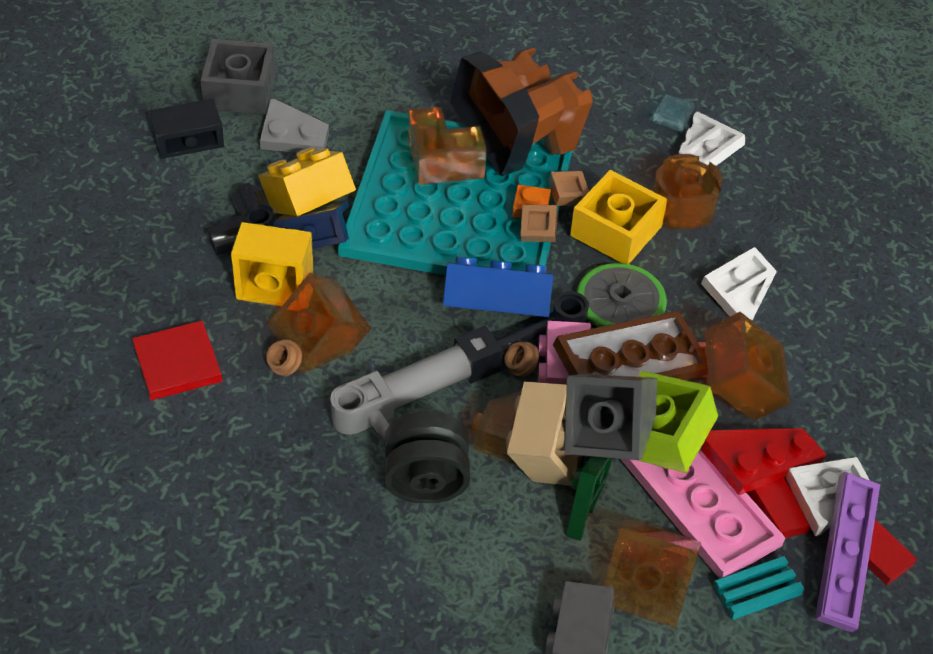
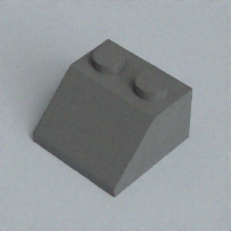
(609, 415)

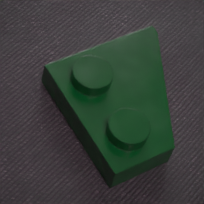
(588, 484)

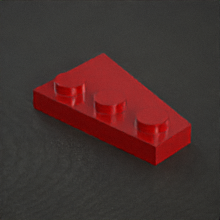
(759, 455)

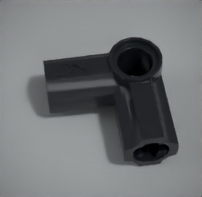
(251, 209)

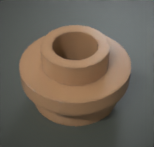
(277, 354)
(522, 358)

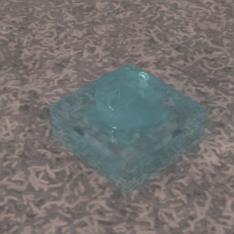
(673, 112)

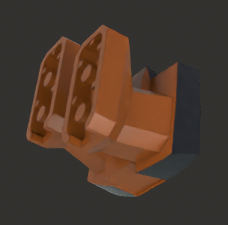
(519, 106)

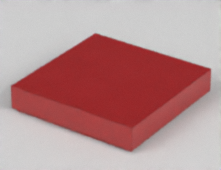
(177, 360)

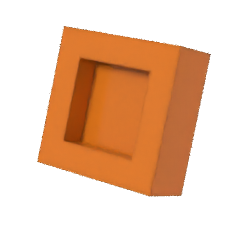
(529, 196)

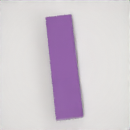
(847, 552)

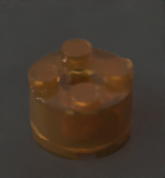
(690, 191)

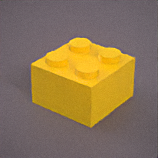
(306, 181)
(618, 217)
(270, 262)

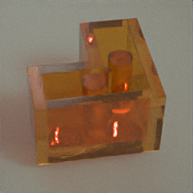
(443, 152)

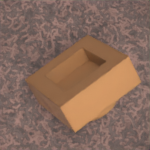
(568, 187)
(539, 223)

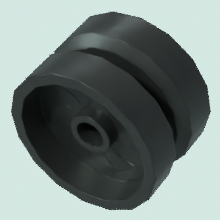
(427, 457)

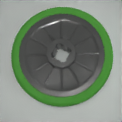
(605, 285)

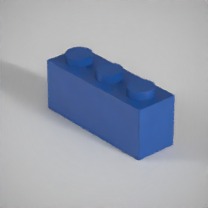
(498, 287)

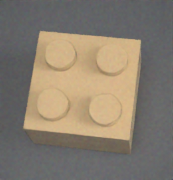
(539, 434)

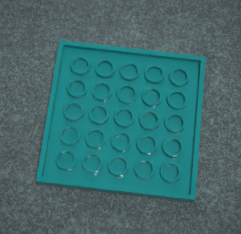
(434, 223)

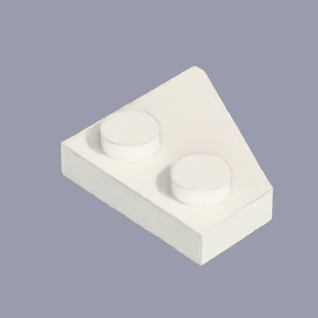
(711, 140)
(741, 283)
(817, 487)

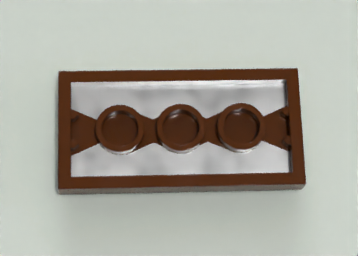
(648, 344)

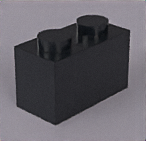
(187, 128)

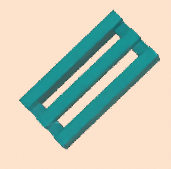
(761, 602)

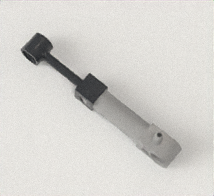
(475, 356)

